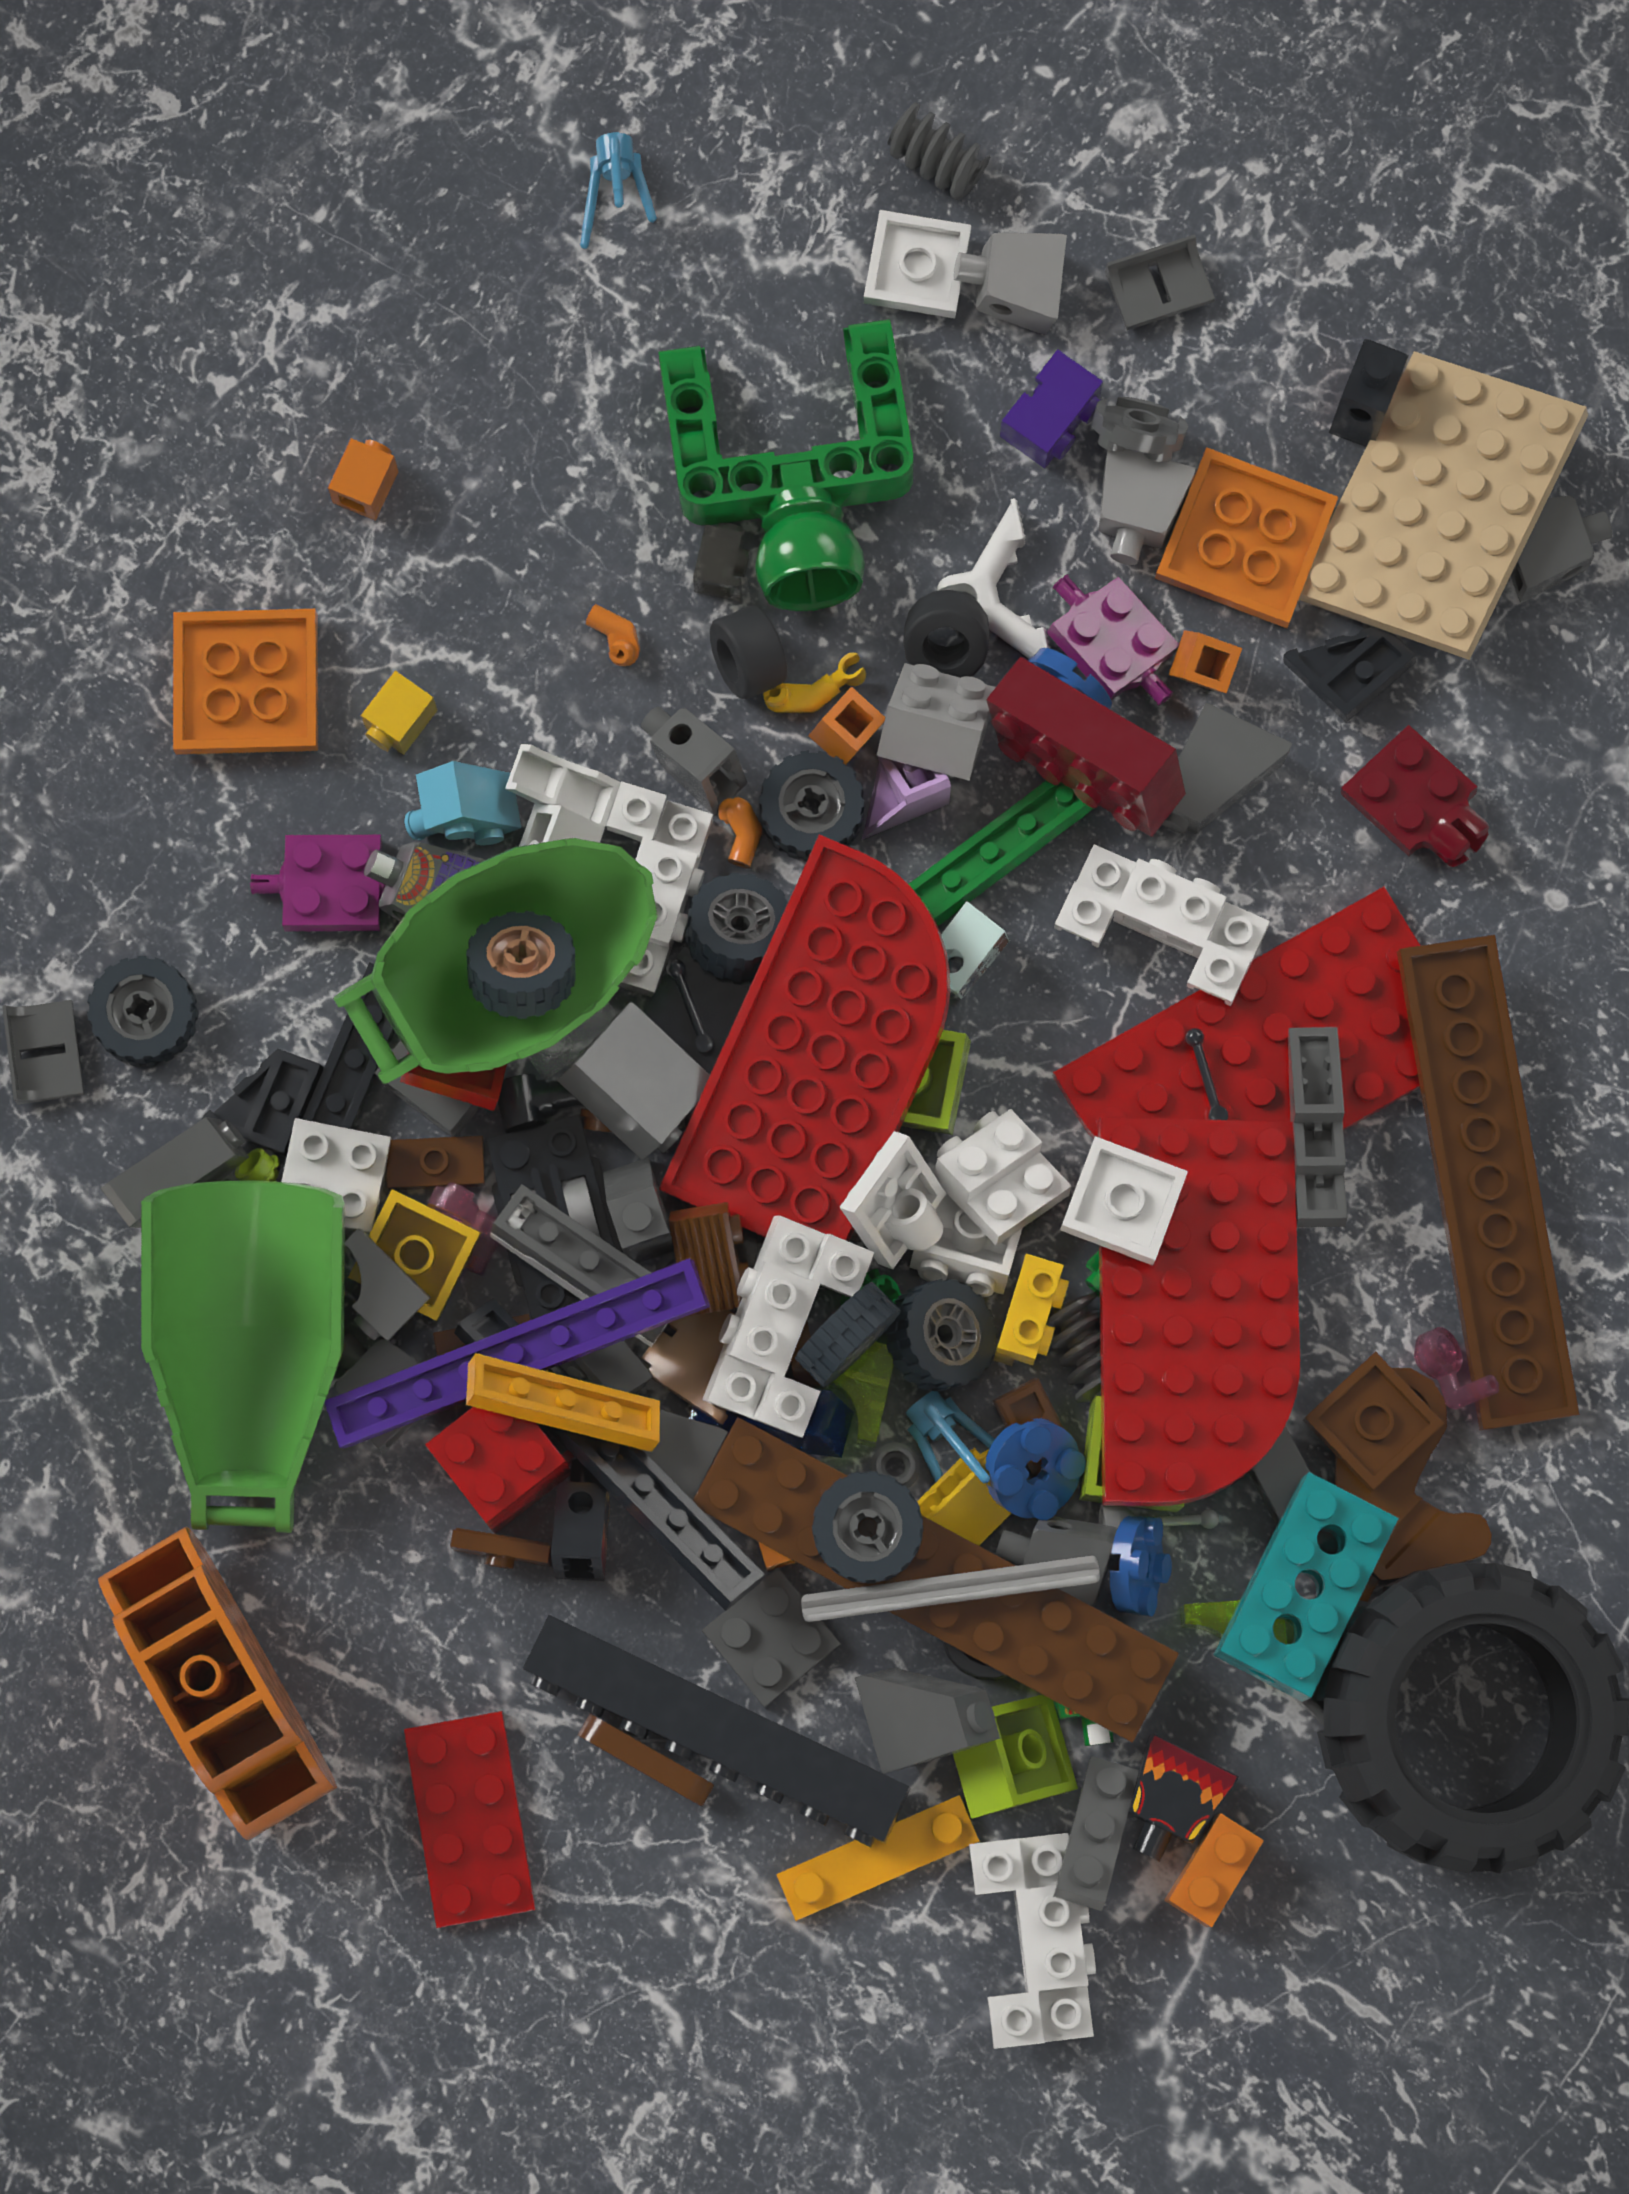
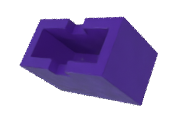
(1061, 401)

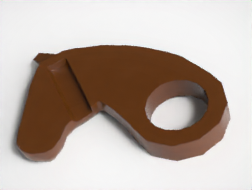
(1423, 1534)

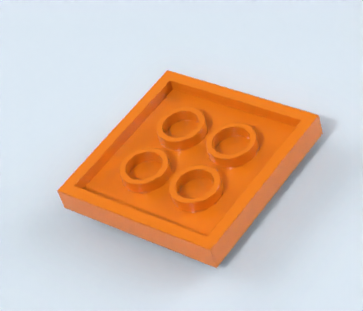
(1246, 537)
(245, 681)

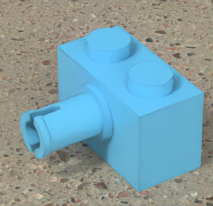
(464, 804)

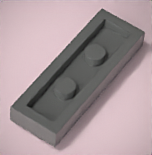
(1096, 1833)

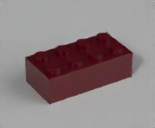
(1086, 747)

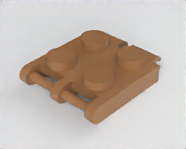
(689, 1358)

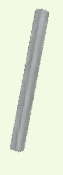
(950, 1588)

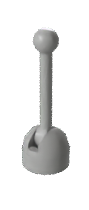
(1115, 1514)

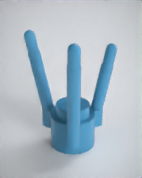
(615, 162)
(934, 1418)

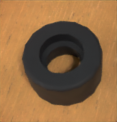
(954, 611)
(748, 652)

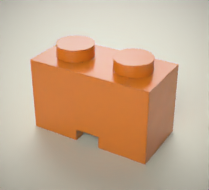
(1214, 1870)

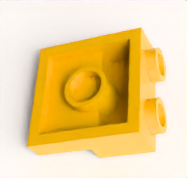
(1025, 1324)

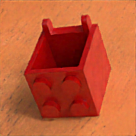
(499, 1463)

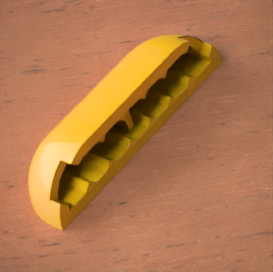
(963, 1502)

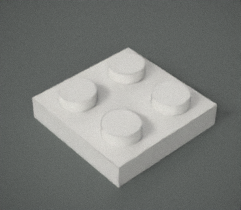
(916, 264)
(1124, 1200)

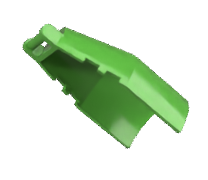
(242, 1334)

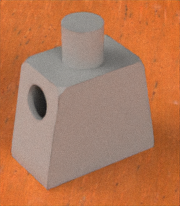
(1017, 278)
(1140, 501)

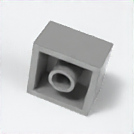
(936, 721)

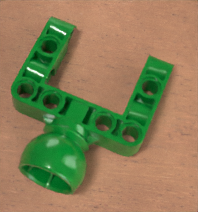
(807, 552)

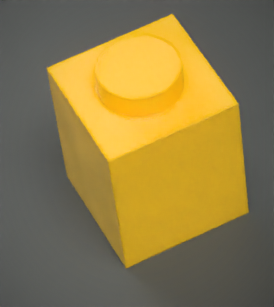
(398, 714)

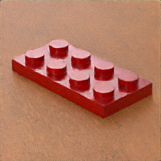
(469, 1819)

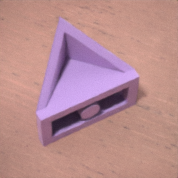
(903, 794)

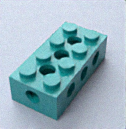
(1339, 1582)

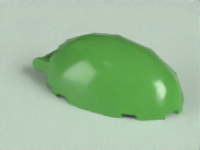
(422, 967)

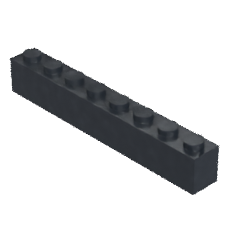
(716, 1729)

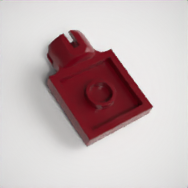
(1418, 799)

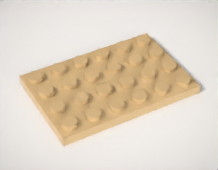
(1442, 504)

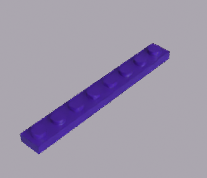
(536, 1344)

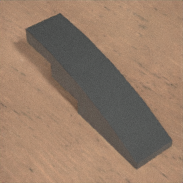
(1317, 1126)

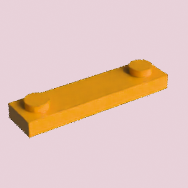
(563, 1402)
(859, 1868)

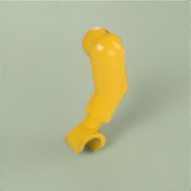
(812, 697)

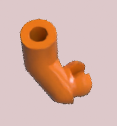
(620, 634)
(745, 825)

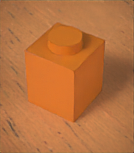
(363, 478)
(1205, 661)
(847, 726)

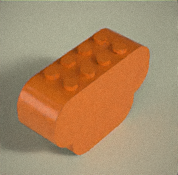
(215, 1684)

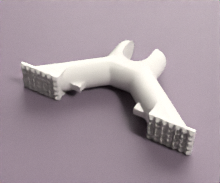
(982, 585)

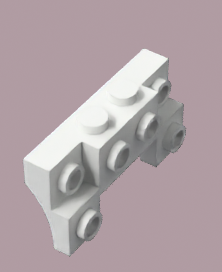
(566, 796)
(671, 850)
(1168, 910)
(771, 1319)
(1050, 1942)

